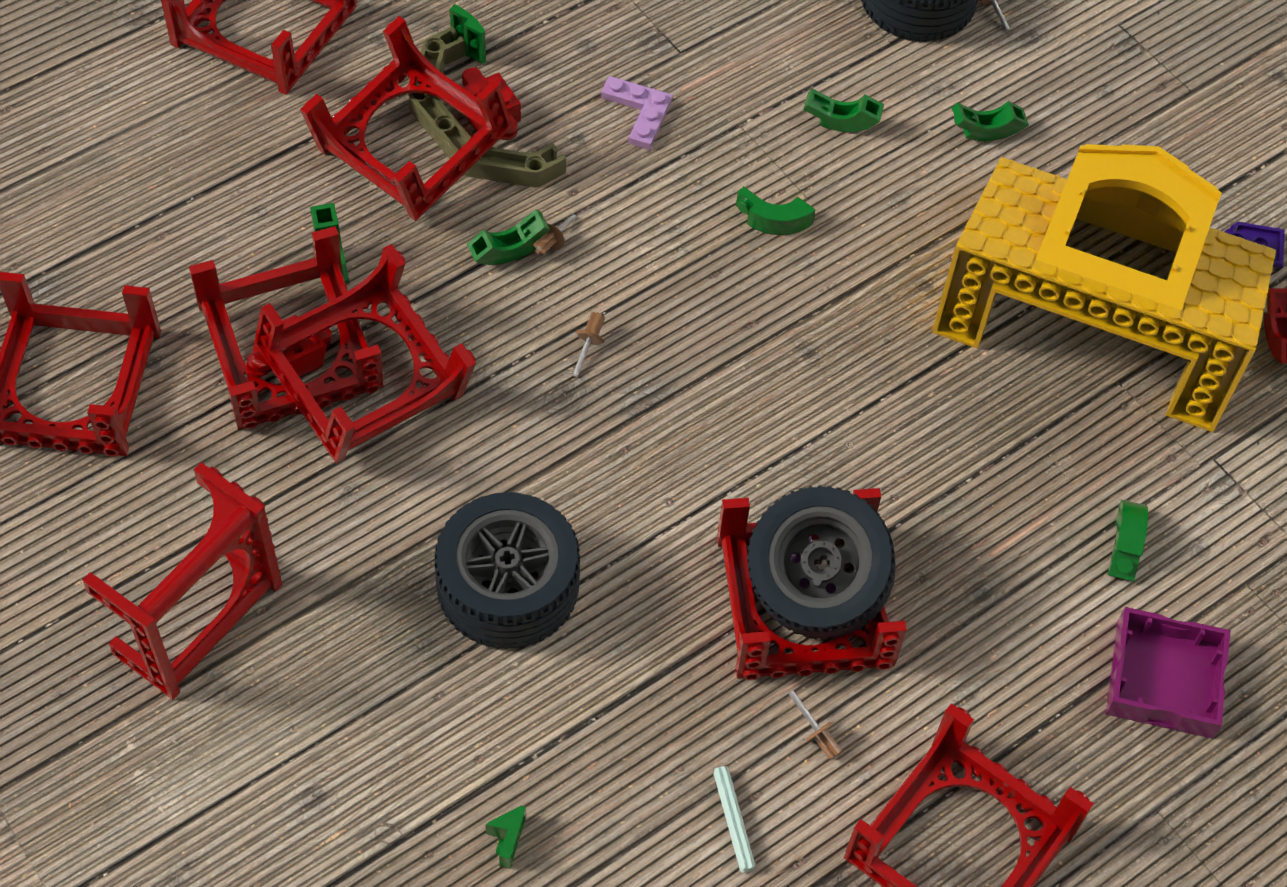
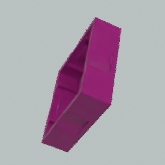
(1168, 673)

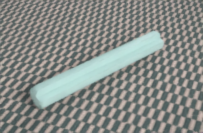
(734, 819)

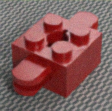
(475, 82)
(303, 356)

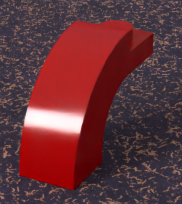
(1276, 323)

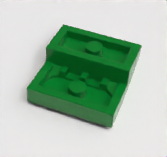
(471, 31)

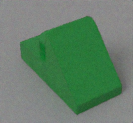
(509, 828)

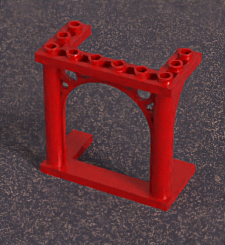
(286, 65)
(406, 185)
(381, 286)
(243, 394)
(108, 421)
(253, 571)
(753, 641)
(949, 746)

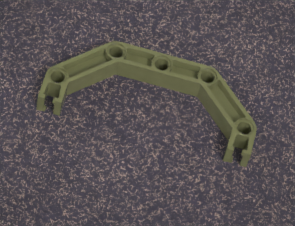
(496, 163)

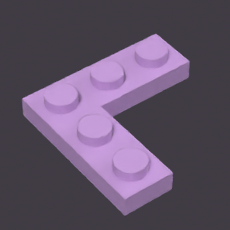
(651, 102)

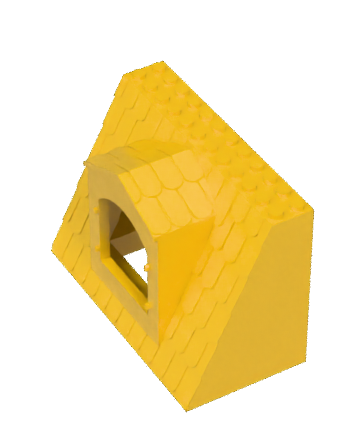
(1201, 313)

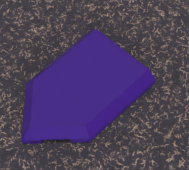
(1262, 235)

